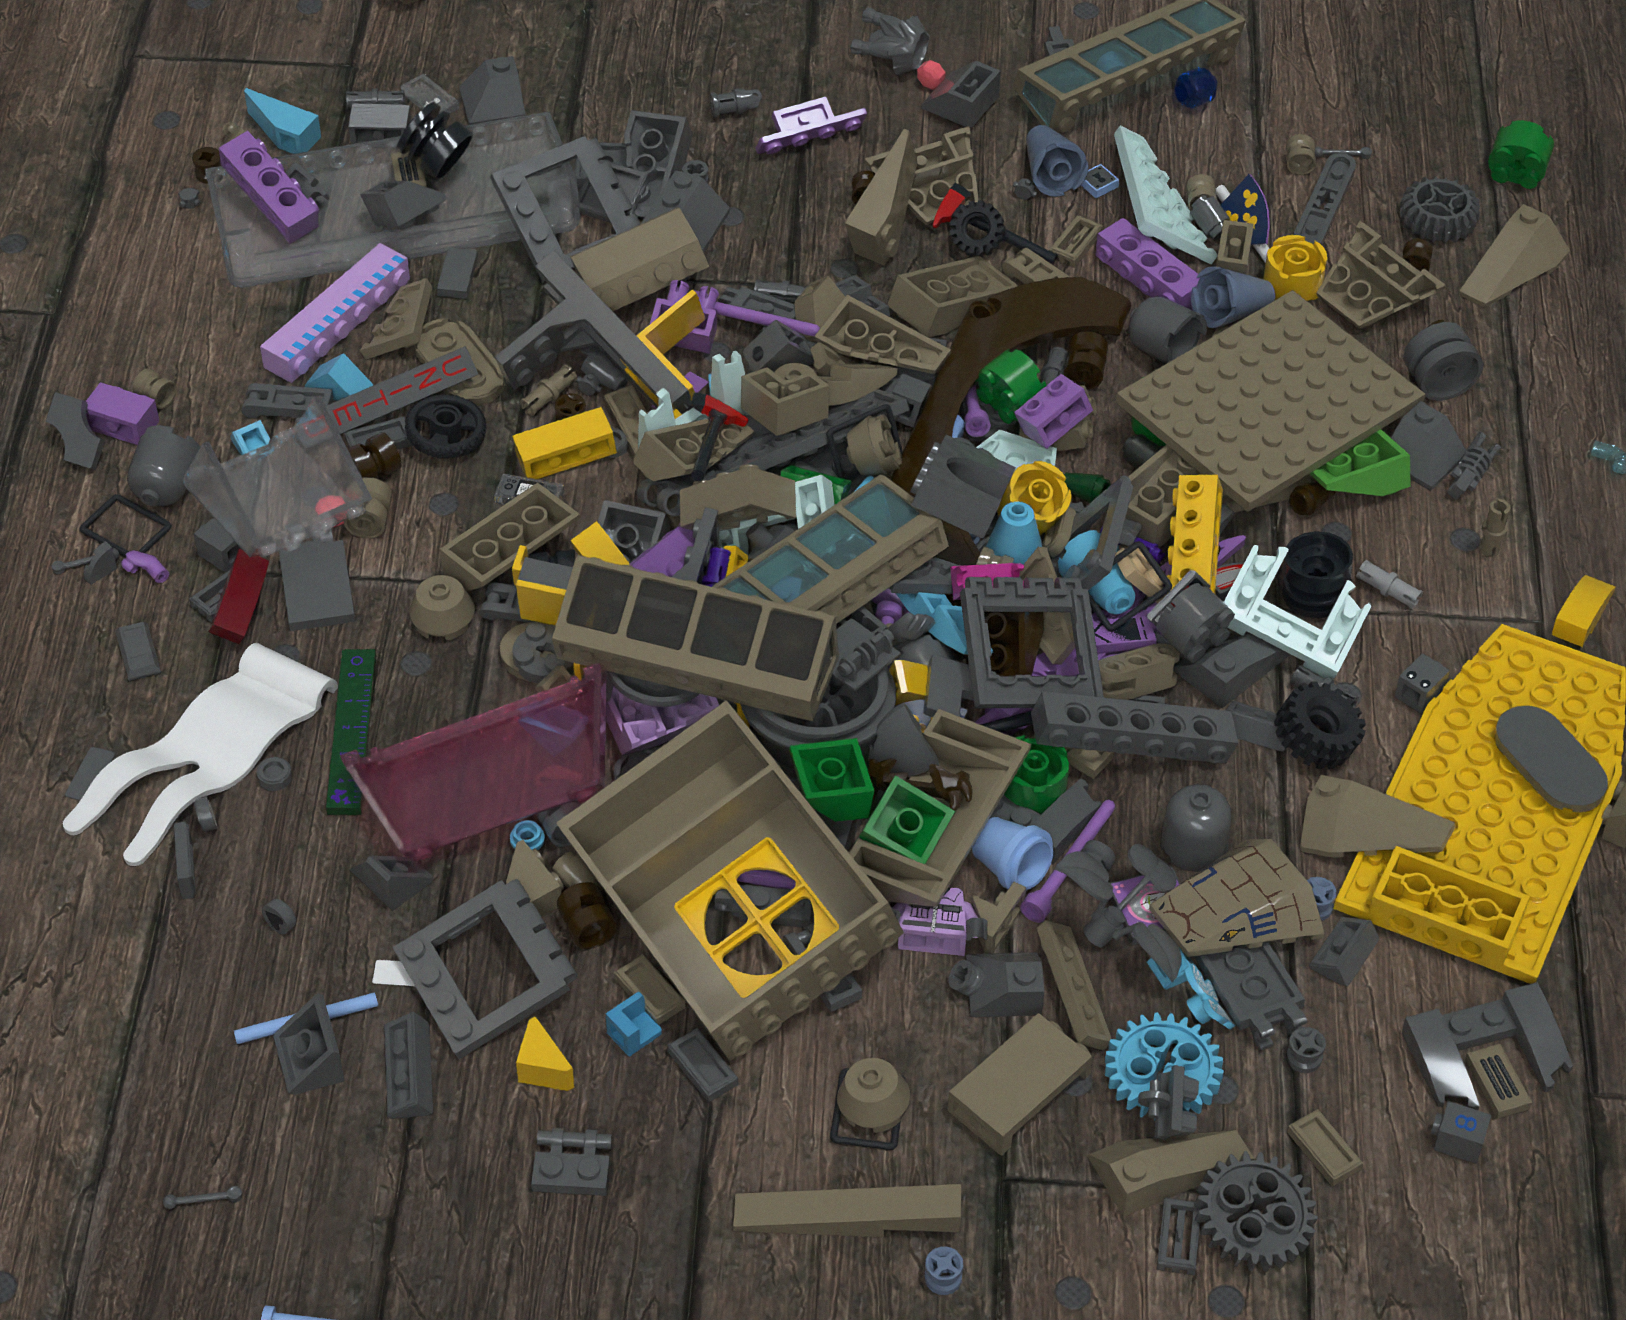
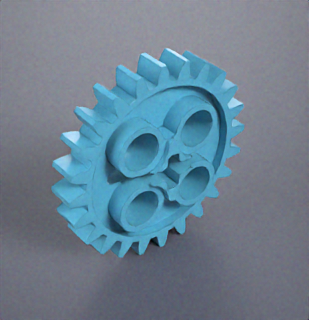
(1132, 1054)

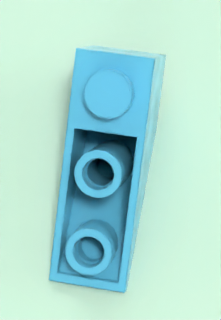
(283, 123)

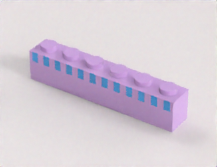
(335, 313)

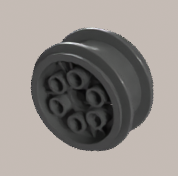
(839, 717)

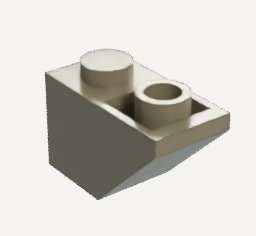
(818, 303)
(537, 881)

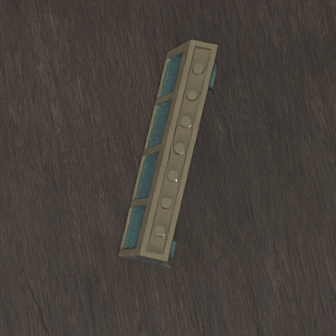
(1125, 57)
(845, 553)

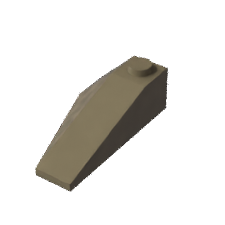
(1354, 818)

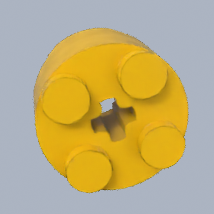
(1295, 266)
(1041, 488)

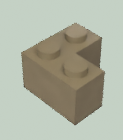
(784, 404)

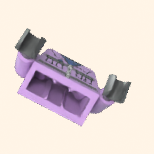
(941, 927)

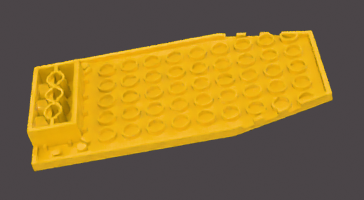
(1512, 855)

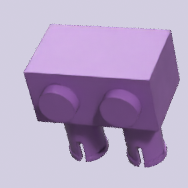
(703, 335)

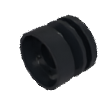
(439, 145)
(1315, 572)

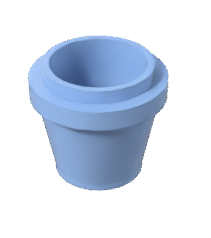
(1014, 852)

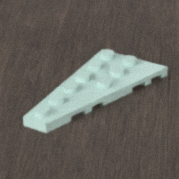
(1157, 207)

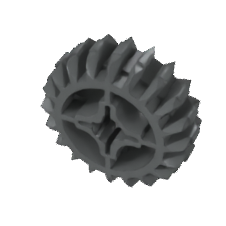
(1439, 209)

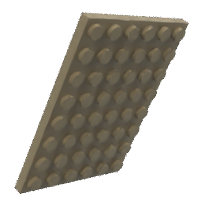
(1270, 399)

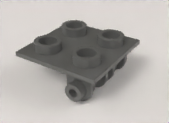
(862, 654)

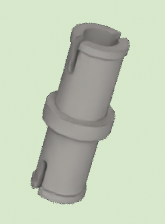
(1389, 584)

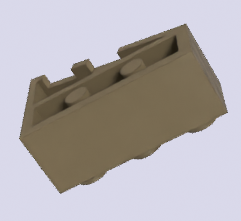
(739, 497)

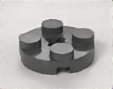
(527, 653)

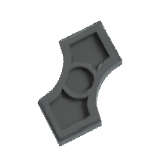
(70, 419)

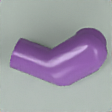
(150, 563)

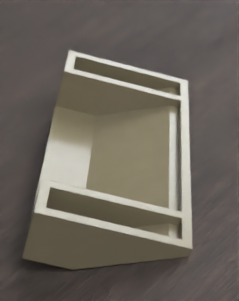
(992, 764)

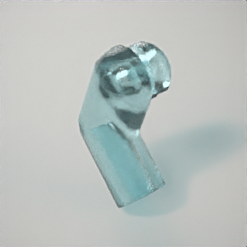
(1610, 453)

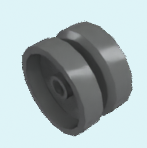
(1443, 361)

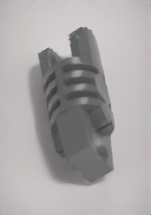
(1472, 466)

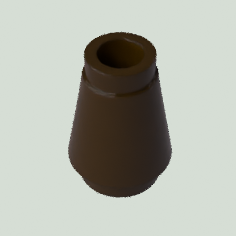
(1309, 497)

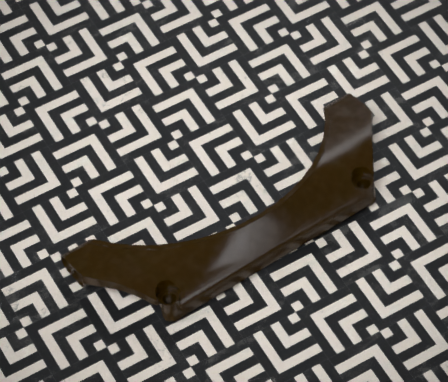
(1004, 322)

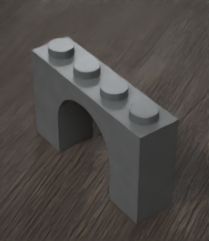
(961, 485)

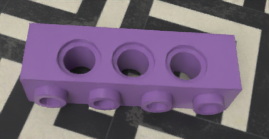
(291, 221)
(1145, 263)

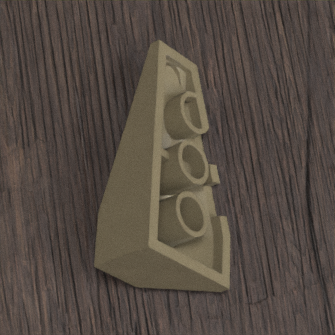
(1519, 253)
(871, 335)
(674, 449)
(1154, 1169)

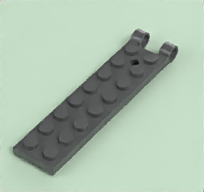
(775, 450)

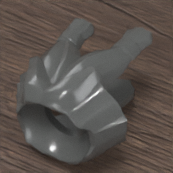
(897, 40)

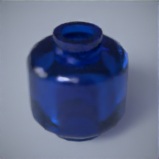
(1195, 87)

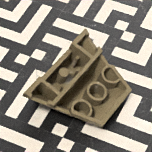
(936, 171)
(1373, 281)

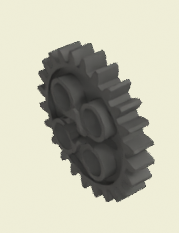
(1240, 1182)

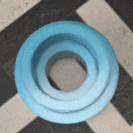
(527, 829)

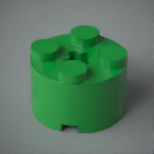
(1520, 154)
(1009, 383)
(1040, 777)

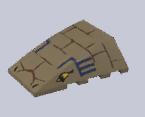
(1240, 900)

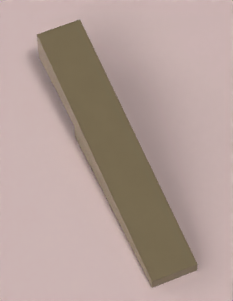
(850, 1210)

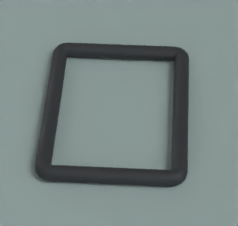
(885, 407)
(83, 528)
(1168, 586)
(854, 1141)

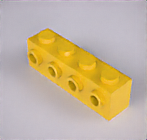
(1196, 528)

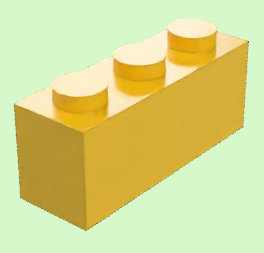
(564, 444)

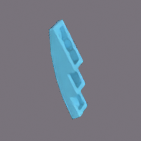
(948, 618)

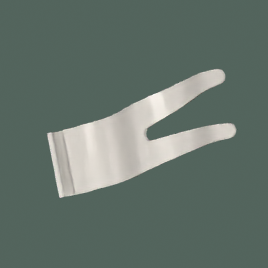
(220, 733)

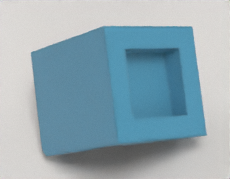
(631, 1025)

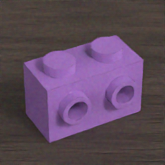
(1053, 411)

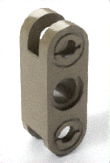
(1139, 671)

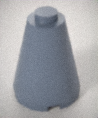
(1055, 161)
(1229, 296)

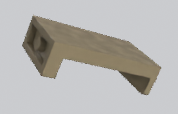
(1018, 1081)

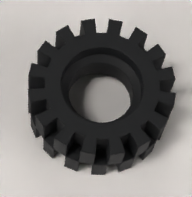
(965, 215)

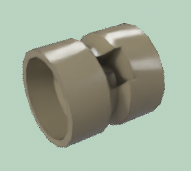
(373, 521)

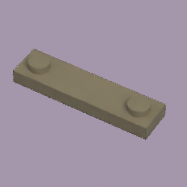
(1074, 985)

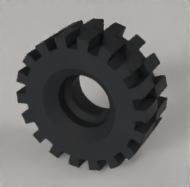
(1331, 713)

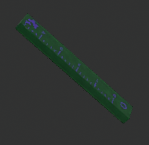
(351, 728)

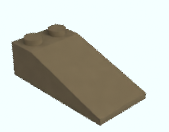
(880, 212)
(939, 296)
(1153, 494)

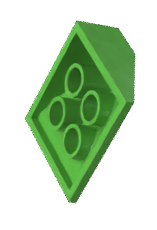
(1369, 468)

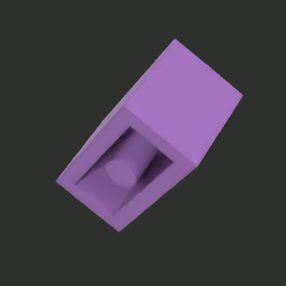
(120, 413)

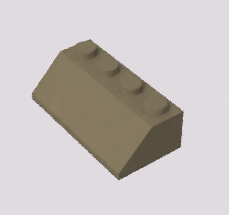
(641, 259)
(494, 542)

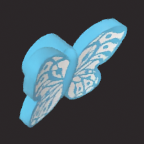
(1205, 1003)

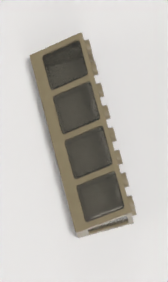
(697, 637)

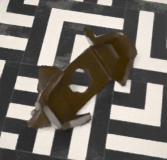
(943, 784)

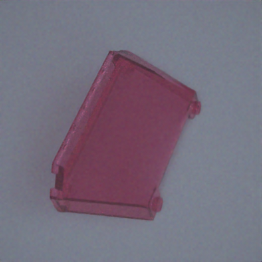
(489, 767)

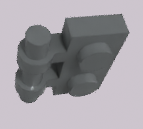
(571, 1172)

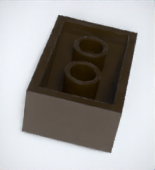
(1014, 641)

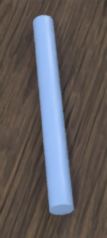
(334, 1010)

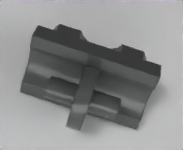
(1166, 1103)

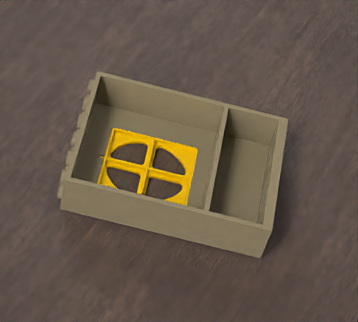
(691, 827)

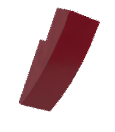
(239, 597)

